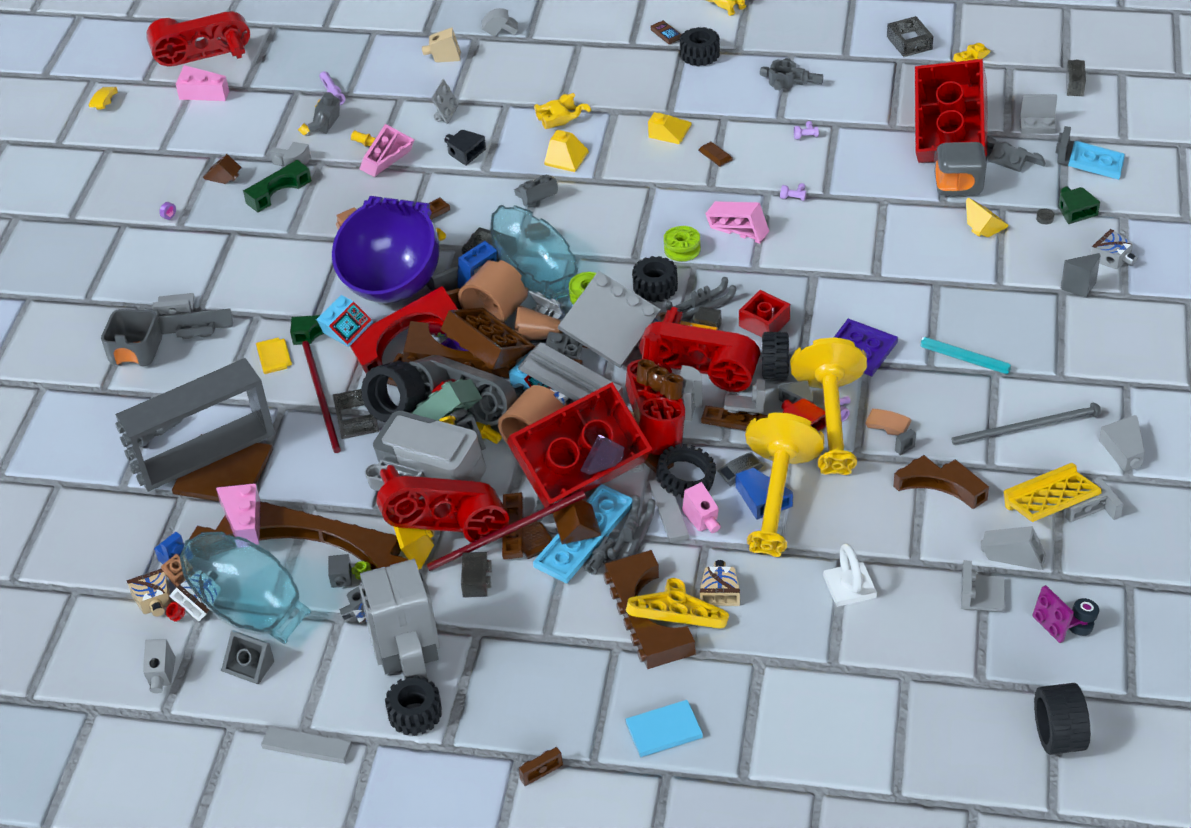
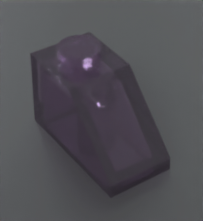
(602, 456)

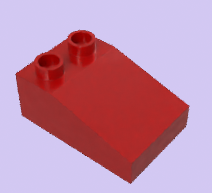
(950, 106)
(558, 445)

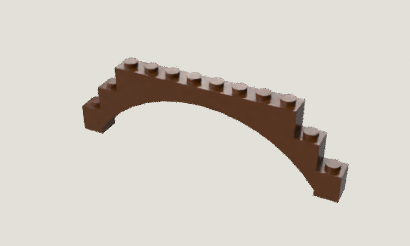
(281, 522)

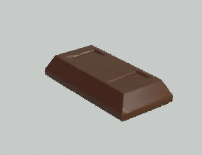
(715, 154)

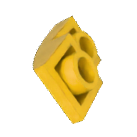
(973, 52)
(102, 97)

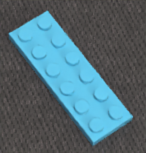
(566, 559)

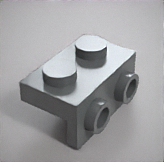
(1064, 146)

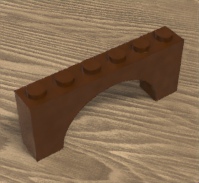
(421, 344)
(655, 643)

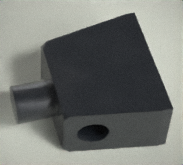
(465, 146)

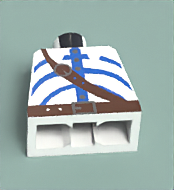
(186, 598)

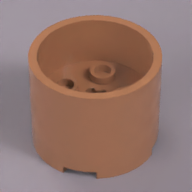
(495, 288)
(528, 408)

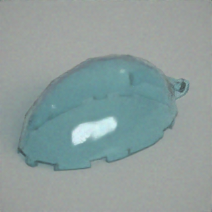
(533, 250)
(242, 584)

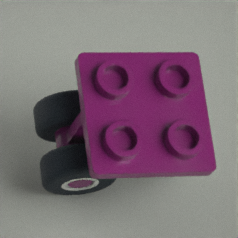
(1058, 617)

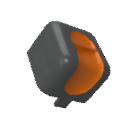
(960, 168)
(131, 336)

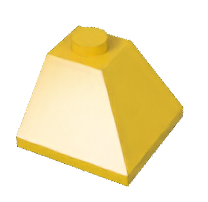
(667, 128)
(565, 151)
(983, 220)
(415, 543)

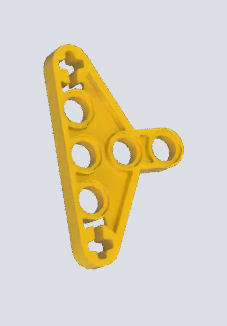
(687, 606)

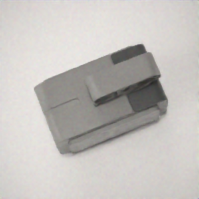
(426, 449)
(400, 618)

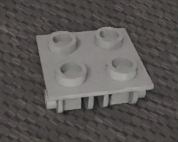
(444, 102)
(548, 307)

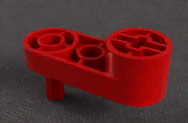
(176, 42)
(723, 355)
(655, 414)
(464, 505)

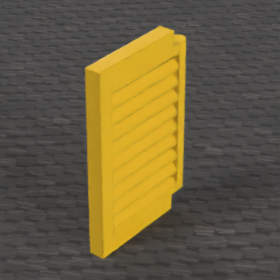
(273, 355)

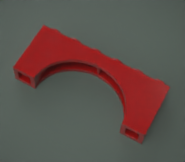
(373, 341)

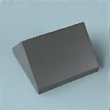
(1080, 274)
(447, 279)
(247, 657)

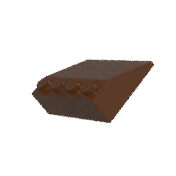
(485, 337)

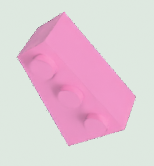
(201, 85)

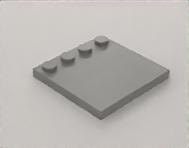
(609, 319)

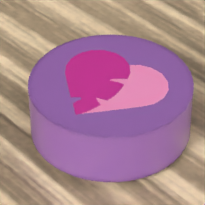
(167, 210)

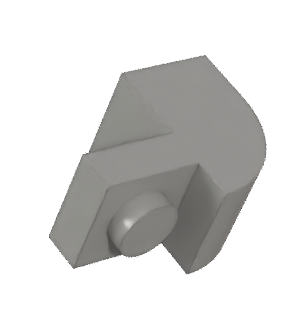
(499, 19)
(296, 151)

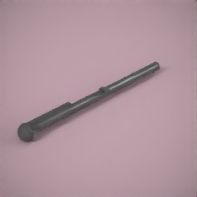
(1094, 409)

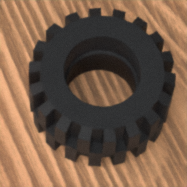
(699, 46)
(655, 278)
(775, 355)
(410, 692)

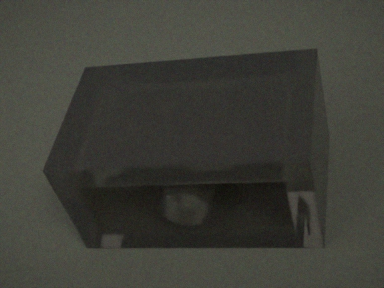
(1075, 78)
(475, 574)

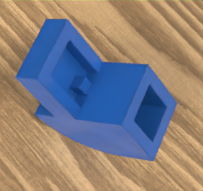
(169, 547)

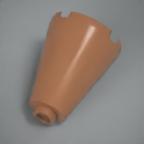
(534, 325)

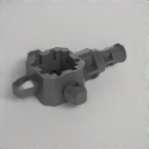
(785, 74)

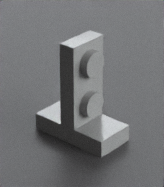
(1106, 500)

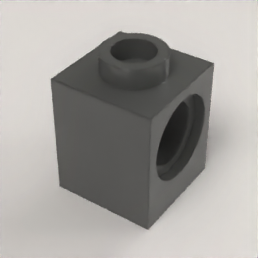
(339, 570)

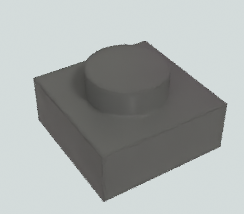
(905, 441)

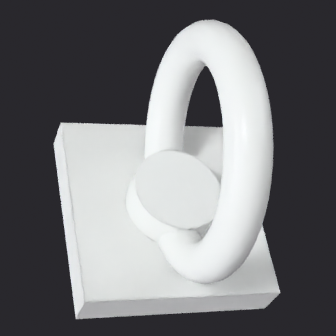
(849, 582)

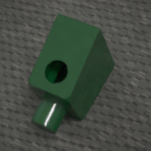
(1077, 204)

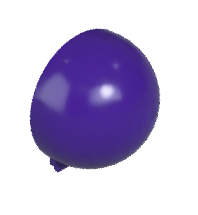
(386, 249)

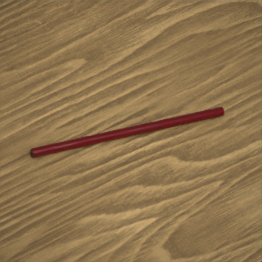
(321, 397)
(506, 530)

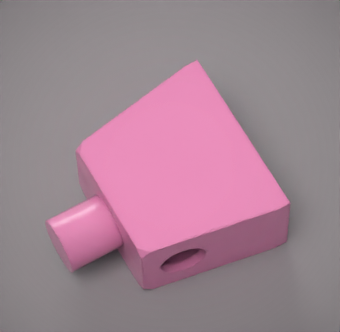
(700, 508)

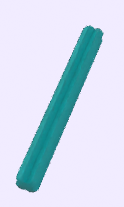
(965, 355)

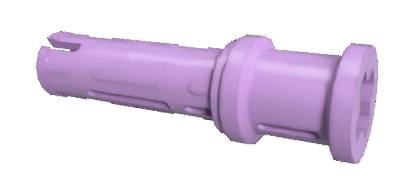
(331, 87)

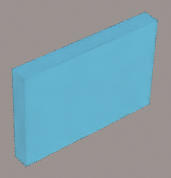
(1096, 159)
(664, 728)

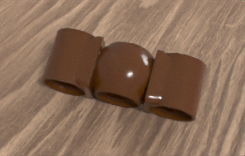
(659, 379)

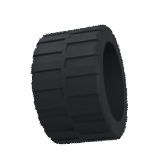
(375, 389)
(1062, 718)

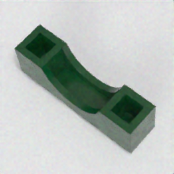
(291, 176)
(304, 329)

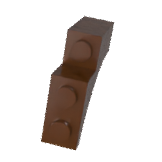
(950, 479)

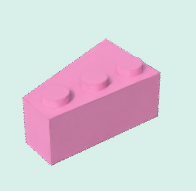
(385, 150)
(739, 218)
(242, 510)

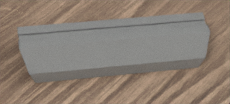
(562, 373)

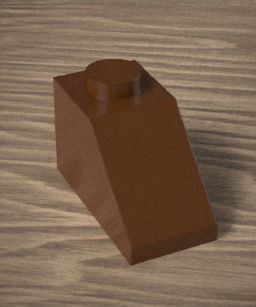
(223, 170)

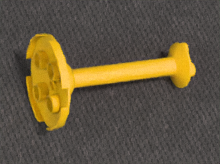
(828, 366)
(785, 441)

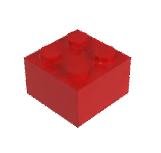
(764, 314)

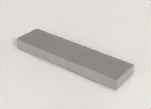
(669, 512)
(306, 745)

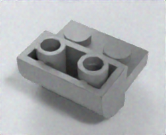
(692, 390)

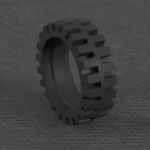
(689, 455)

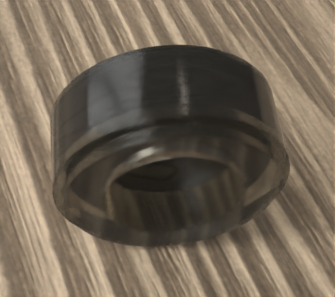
(1045, 216)

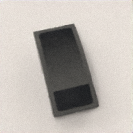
(737, 465)

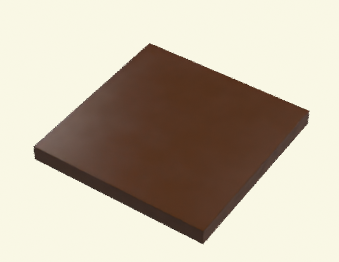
(233, 470)

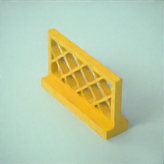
(1050, 485)

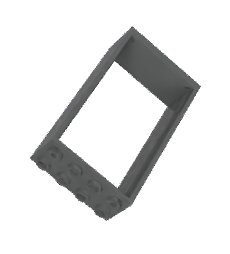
(184, 402)

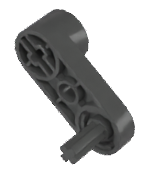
(495, 391)

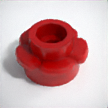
(175, 611)

